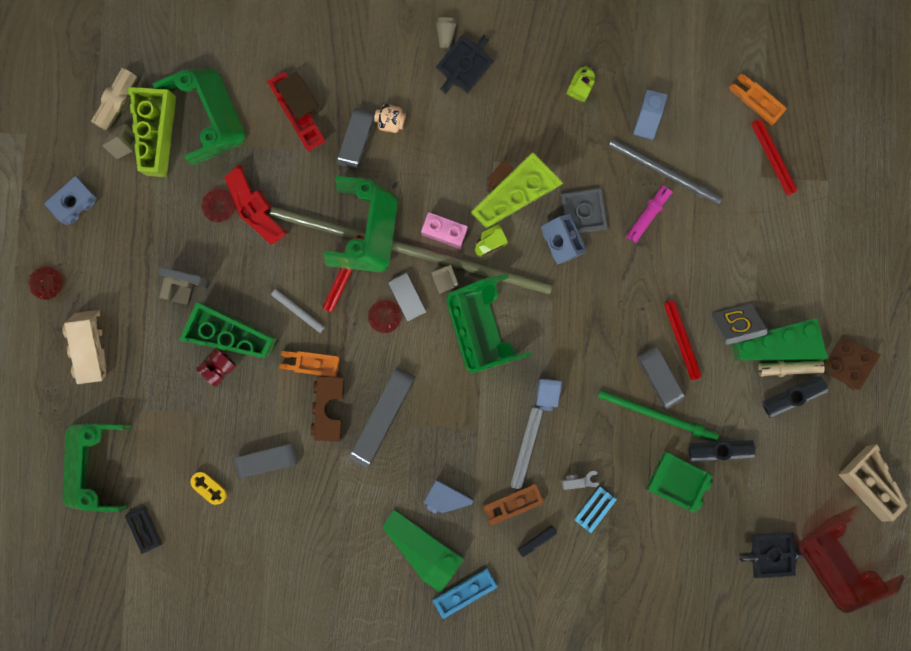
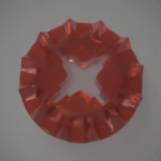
(208, 205)
(51, 289)
(394, 316)

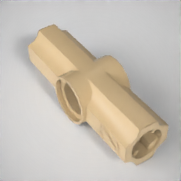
(114, 99)

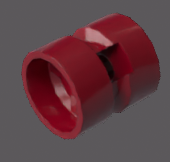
(221, 362)

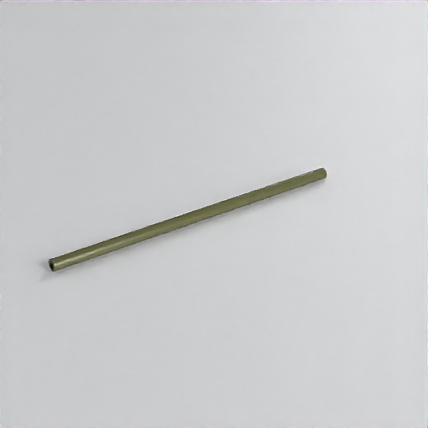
(413, 250)

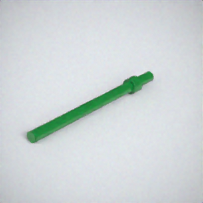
(696, 429)

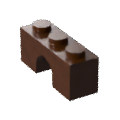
(325, 427)

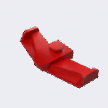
(253, 206)

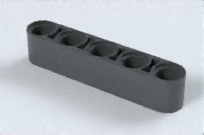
(382, 417)

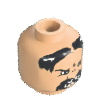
(390, 118)

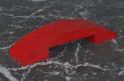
(304, 127)

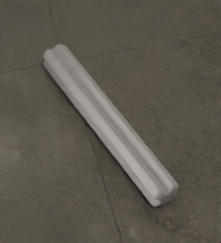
(526, 448)

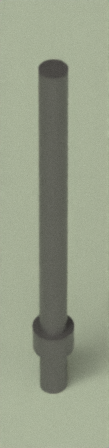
(700, 190)

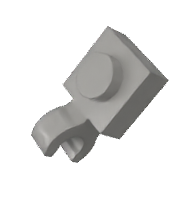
(574, 481)

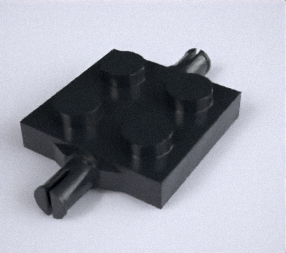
(464, 64)
(772, 555)

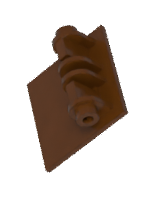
(851, 363)

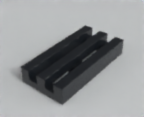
(152, 529)
(537, 541)

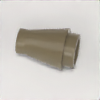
(445, 31)

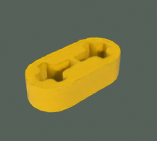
(212, 484)

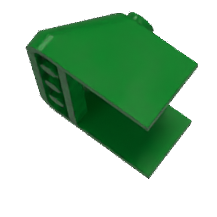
(226, 127)
(375, 250)
(476, 326)
(74, 493)

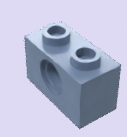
(59, 202)
(572, 242)

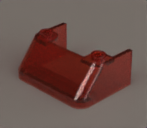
(836, 571)

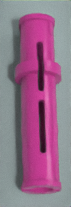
(654, 206)

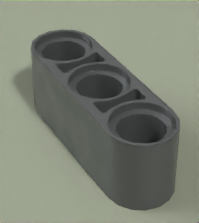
(356, 139)
(660, 377)
(265, 461)

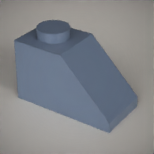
(650, 114)
(547, 394)
(445, 498)

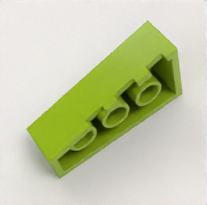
(153, 126)

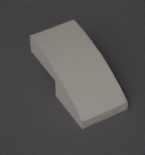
(406, 296)

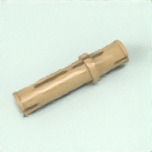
(787, 368)

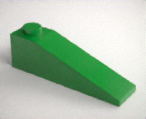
(425, 553)

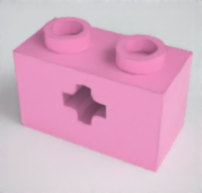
(444, 230)

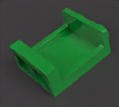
(679, 482)

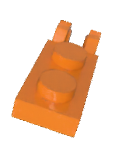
(758, 99)
(312, 363)

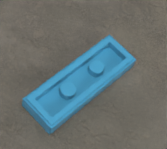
(464, 593)

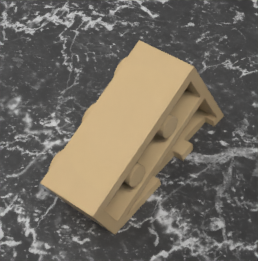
(85, 347)
(873, 484)

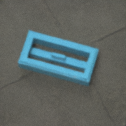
(605, 495)

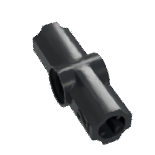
(806, 391)
(734, 450)

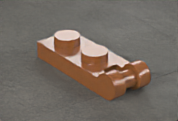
(513, 504)

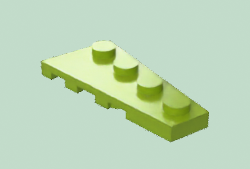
(519, 189)

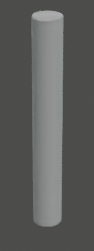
(298, 310)

